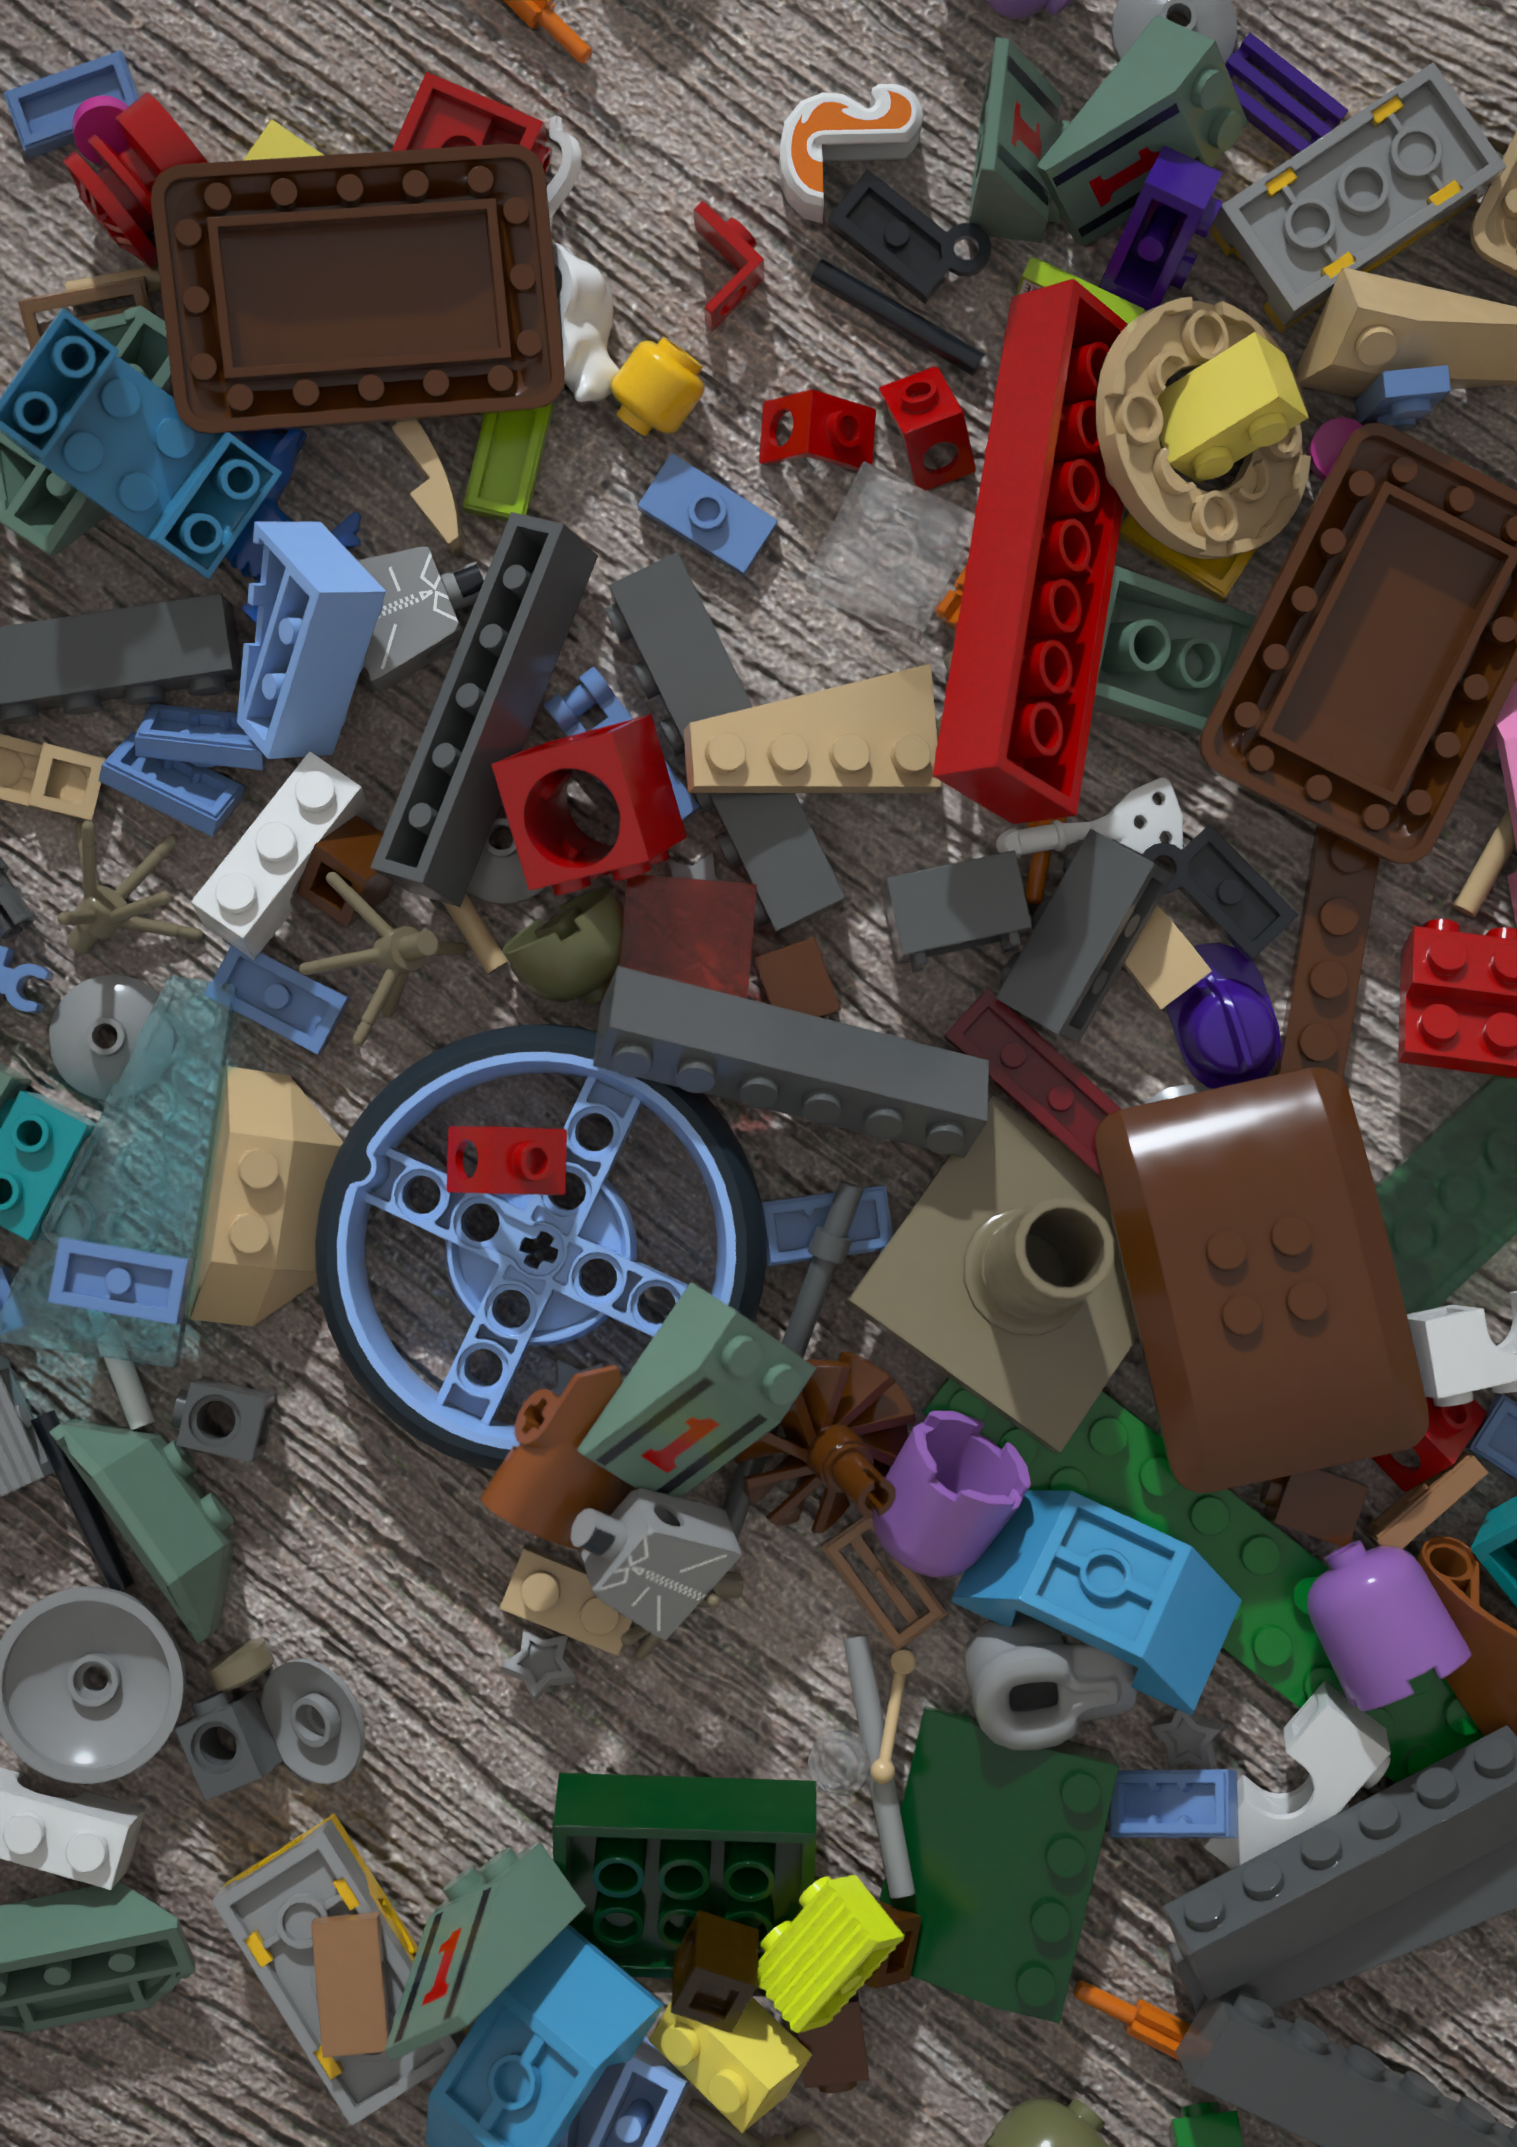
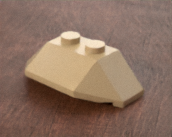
(261, 1199)

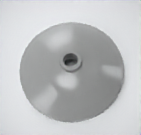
(58, 1715)

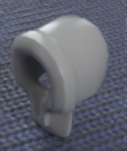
(1037, 1689)

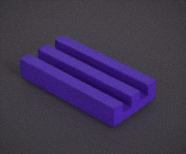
(1295, 83)

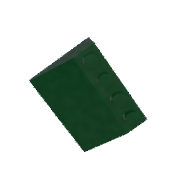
(666, 1846)
(1001, 1861)

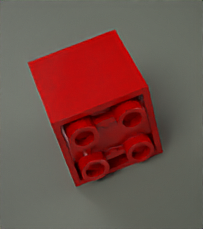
(544, 833)

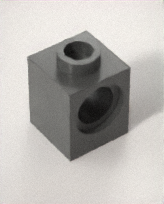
(252, 1419)
(212, 1764)

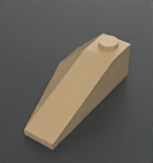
(1401, 325)

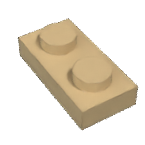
(563, 1601)

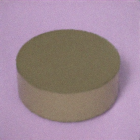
(240, 1665)

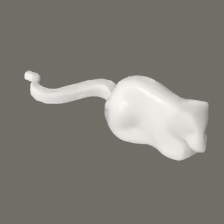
(582, 292)

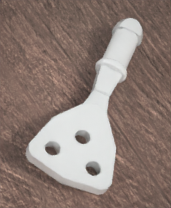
(1116, 825)

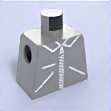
(416, 613)
(655, 1556)

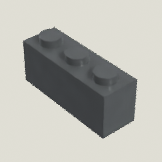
(1083, 935)

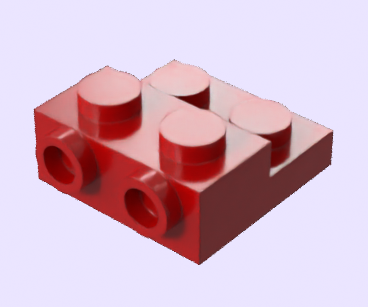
(457, 117)
(1459, 999)

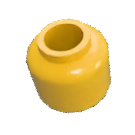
(657, 387)

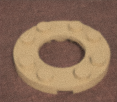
(1130, 420)

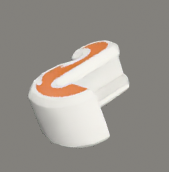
(843, 130)

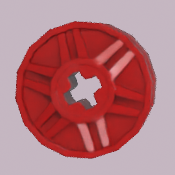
(123, 188)

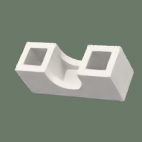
(254, 883)
(1459, 1354)
(1340, 1752)
(70, 1837)

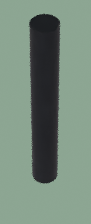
(897, 317)
(84, 1507)

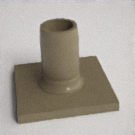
(1009, 1279)

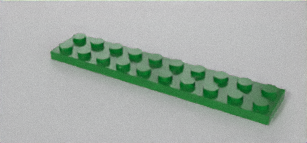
(1127, 1470)

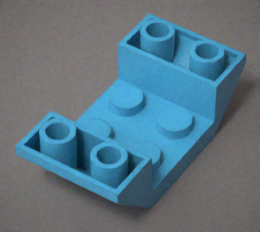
(129, 450)
(1109, 1587)
(540, 2049)

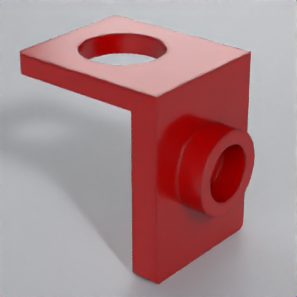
(737, 247)
(927, 415)
(822, 429)
(508, 1160)
(1443, 1443)

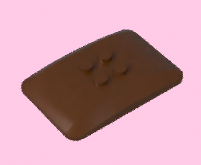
(358, 288)
(1377, 649)
(1261, 1280)

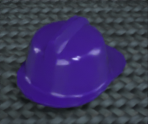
(1226, 1021)

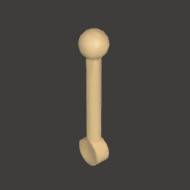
(901, 1665)

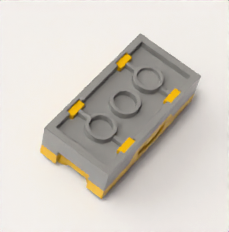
(1358, 195)
(271, 1920)

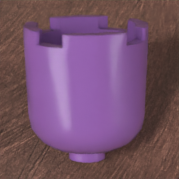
(950, 1495)
(1381, 1624)

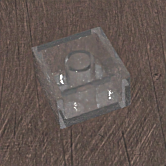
(891, 553)

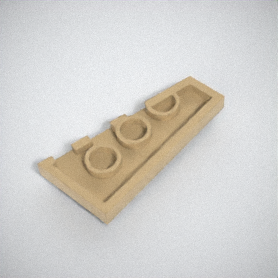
(834, 740)

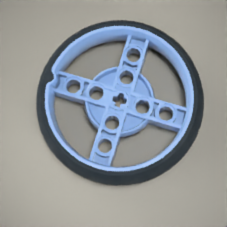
(379, 1174)

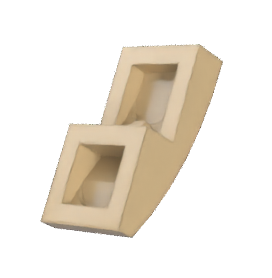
(435, 496)
(49, 777)
(1164, 961)

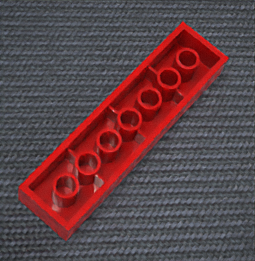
(1035, 568)

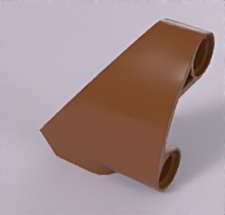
(545, 1477)
(1489, 1677)

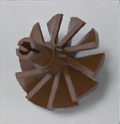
(837, 1434)

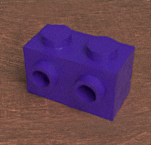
(1160, 227)

